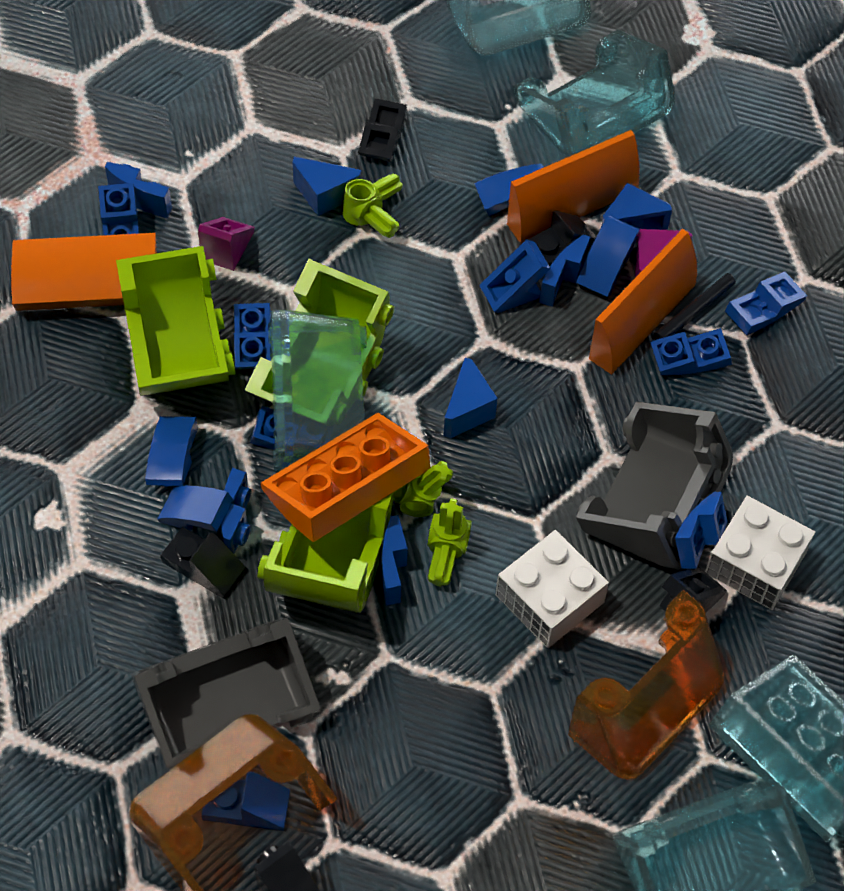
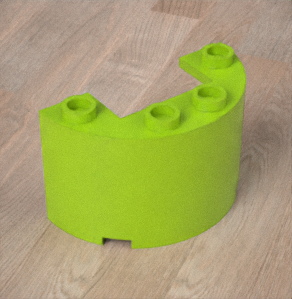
(341, 295)
(174, 321)
(333, 569)

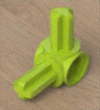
(364, 203)
(419, 495)
(447, 541)

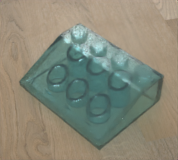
(792, 737)

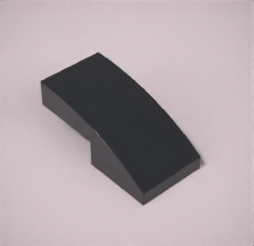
(383, 130)

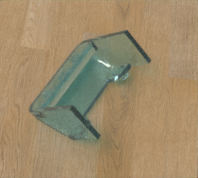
(515, 22)

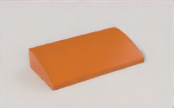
(573, 185)
(72, 270)
(644, 303)
(347, 476)

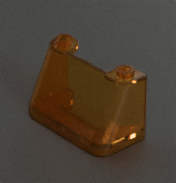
(636, 725)

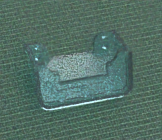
(619, 95)
(314, 380)
(720, 844)

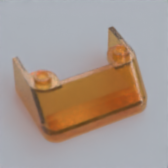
(166, 806)

